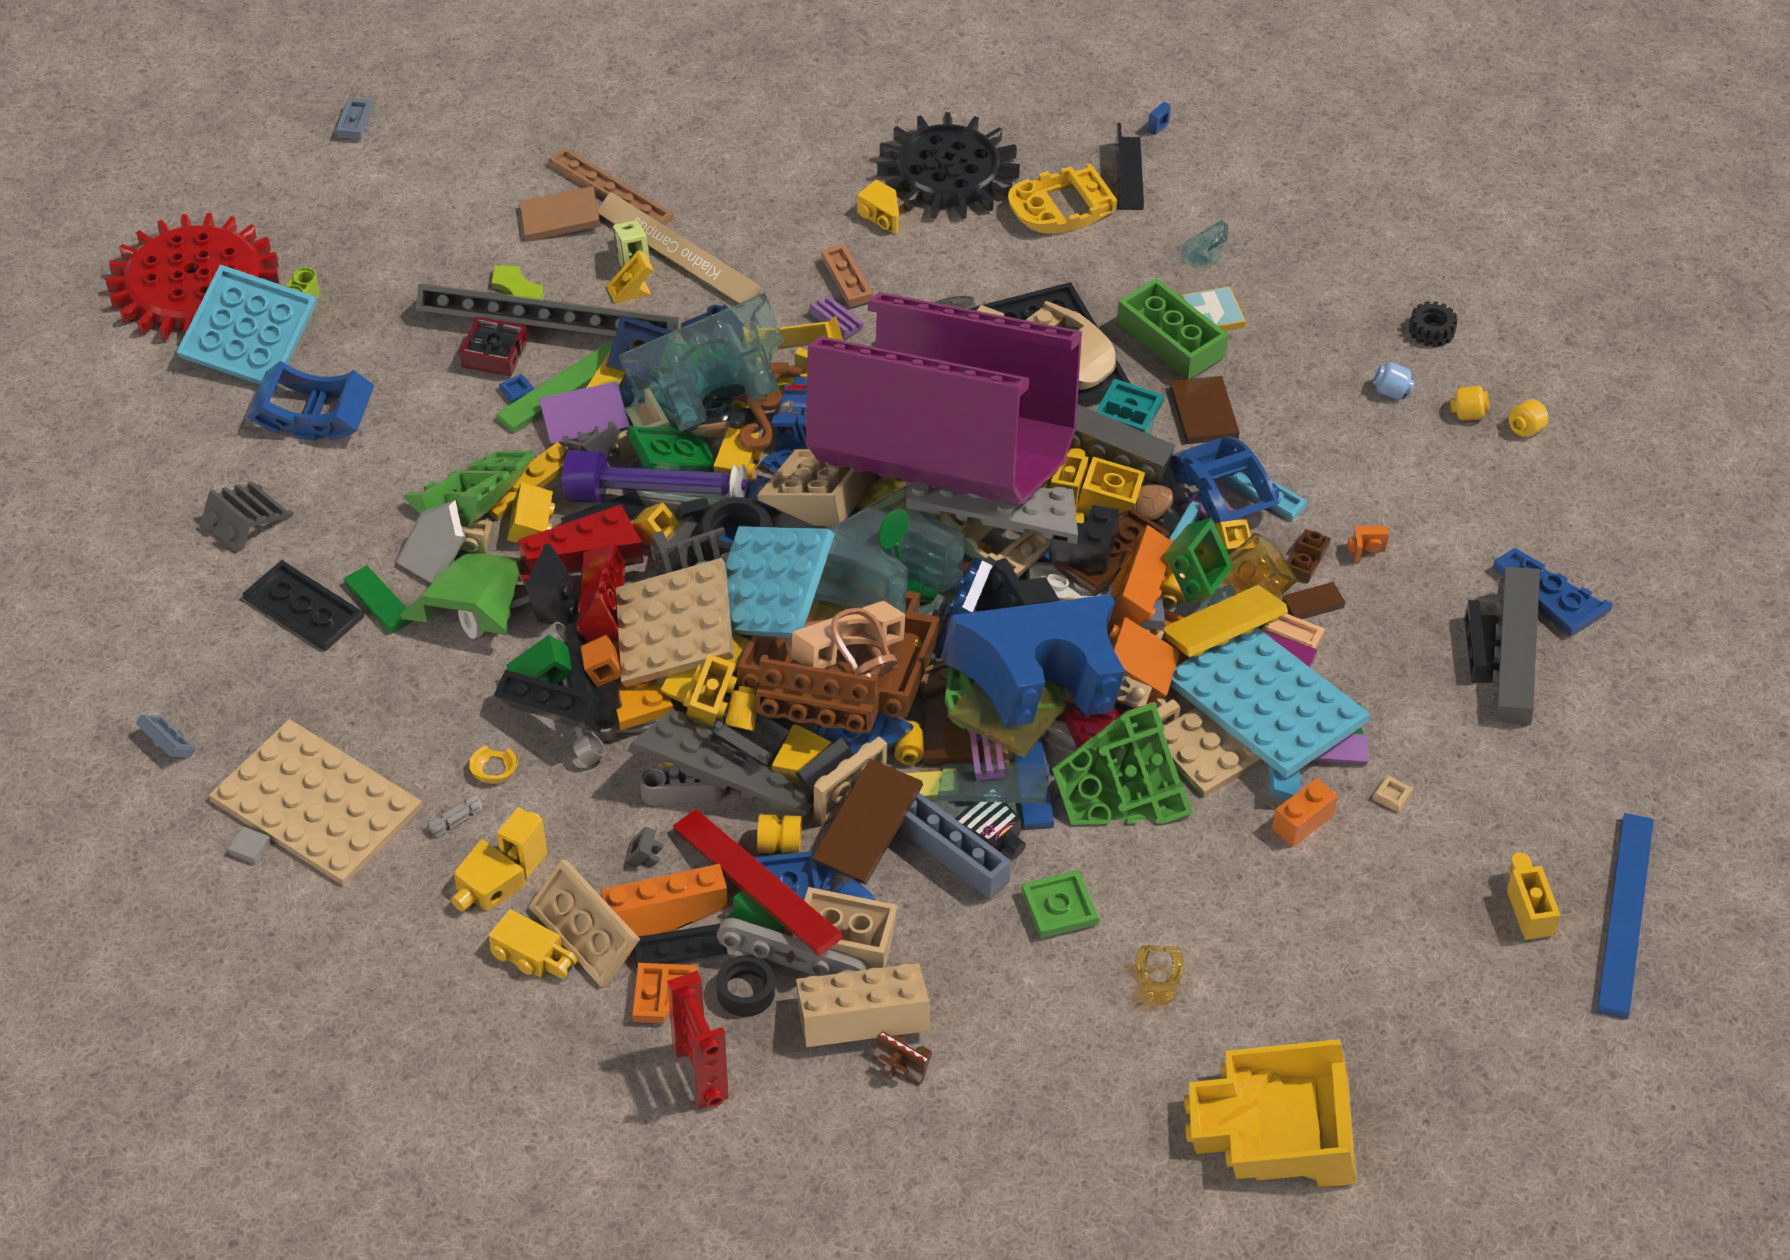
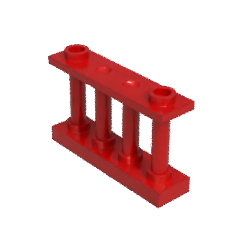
(695, 1040)

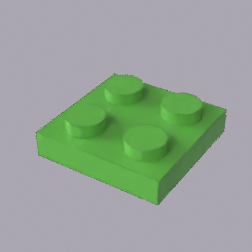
(1059, 904)

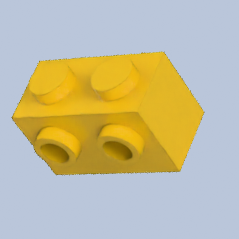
(713, 683)

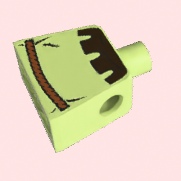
(629, 239)

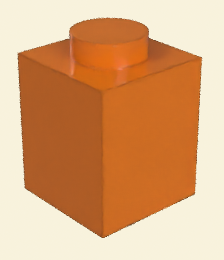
(601, 661)

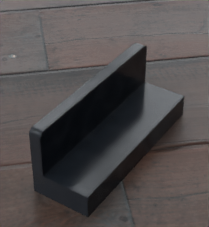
(1480, 642)

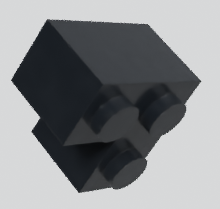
(1094, 541)

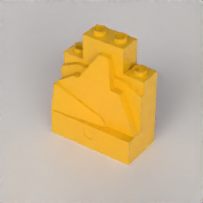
(1278, 1113)

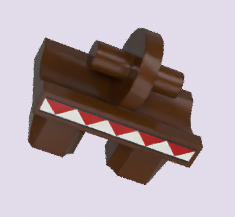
(900, 1058)

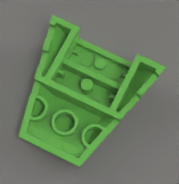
(474, 488)
(472, 584)

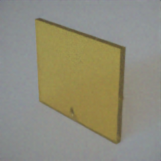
(979, 714)

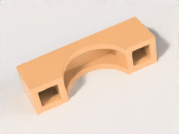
(816, 646)

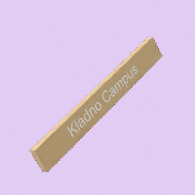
(681, 251)

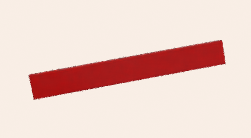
(758, 882)

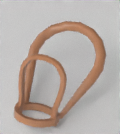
(886, 661)

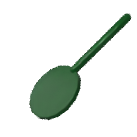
(893, 530)

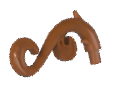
(770, 402)

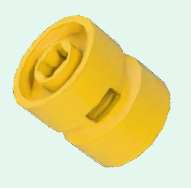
(779, 834)

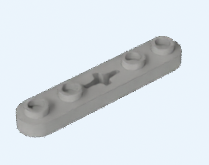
(776, 946)

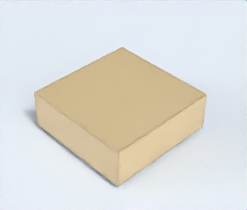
(1392, 793)

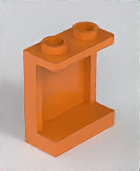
(1144, 656)

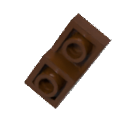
(1308, 554)

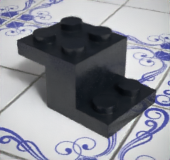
(1006, 590)

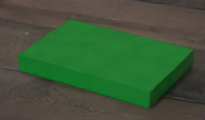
(670, 449)

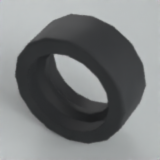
(745, 1005)

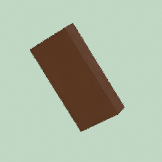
(1314, 601)

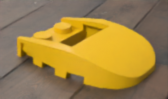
(1038, 211)

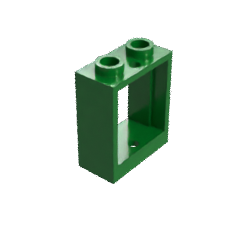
(1200, 558)

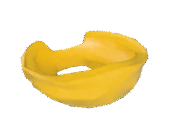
(483, 755)

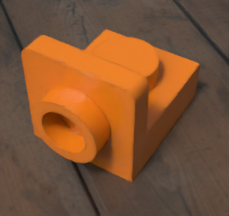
(1367, 539)

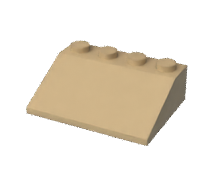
(815, 489)

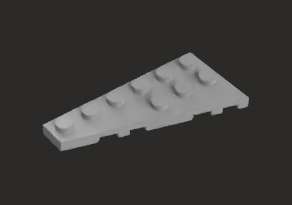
(1045, 511)

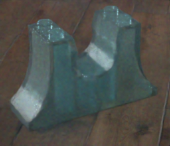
(705, 355)
(865, 573)

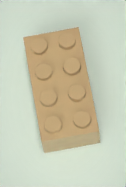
(863, 1004)

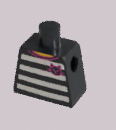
(994, 824)

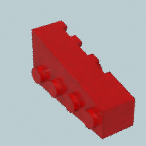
(582, 535)

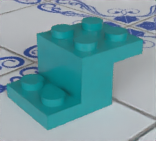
(1130, 406)

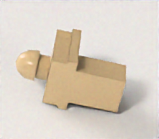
(1133, 693)

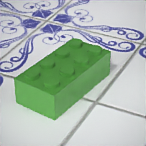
(1172, 328)

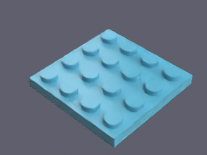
(246, 325)
(774, 578)

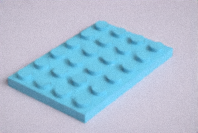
(1269, 700)

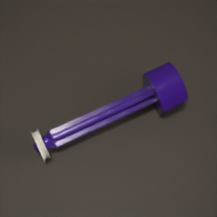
(588, 477)

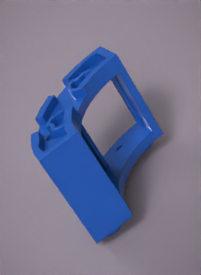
(345, 419)
(1217, 460)

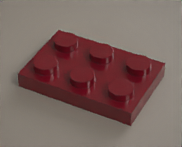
(1086, 727)

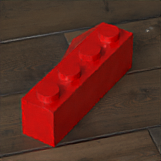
(601, 575)

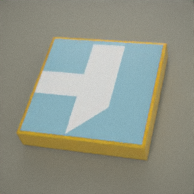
(1218, 306)

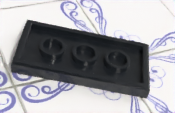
(303, 605)

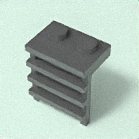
(236, 510)
(673, 557)
(761, 743)

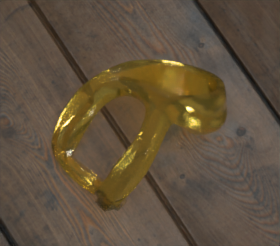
(1153, 991)

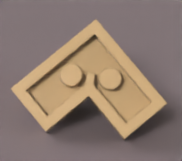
(643, 415)

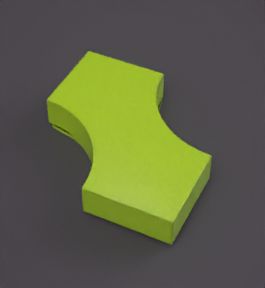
(513, 283)

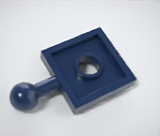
(628, 333)

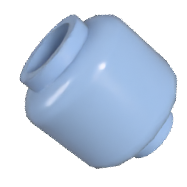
(1393, 380)

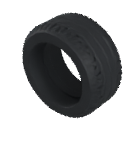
(732, 512)

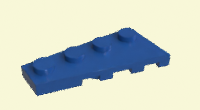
(1558, 599)

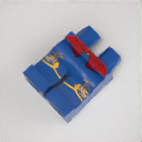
(792, 412)

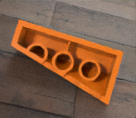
(1140, 577)
(669, 900)

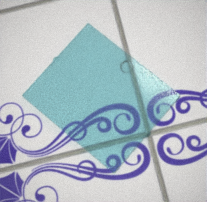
(1021, 785)

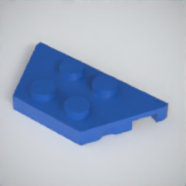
(968, 592)
(886, 727)
(799, 871)

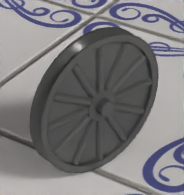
(958, 301)

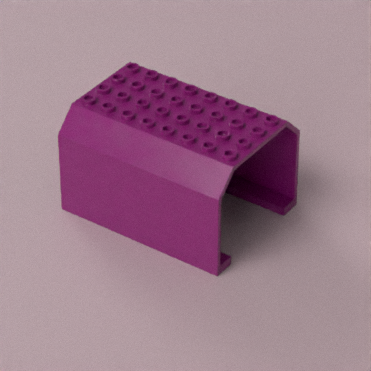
(947, 399)

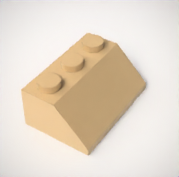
(863, 922)

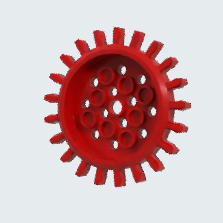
(174, 254)

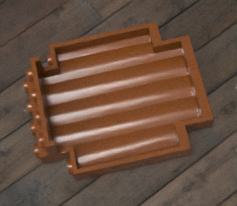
(838, 696)

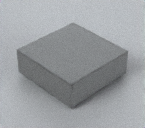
(249, 845)

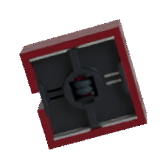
(493, 346)

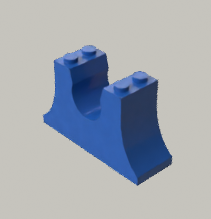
(1023, 646)

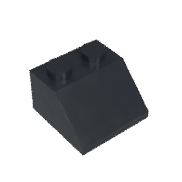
(551, 589)

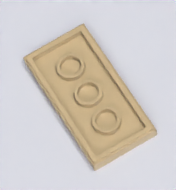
(584, 923)

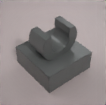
(642, 847)

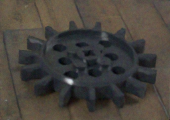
(948, 165)

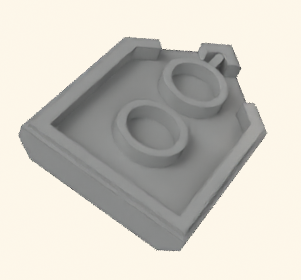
(433, 541)

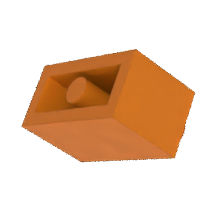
(1304, 812)

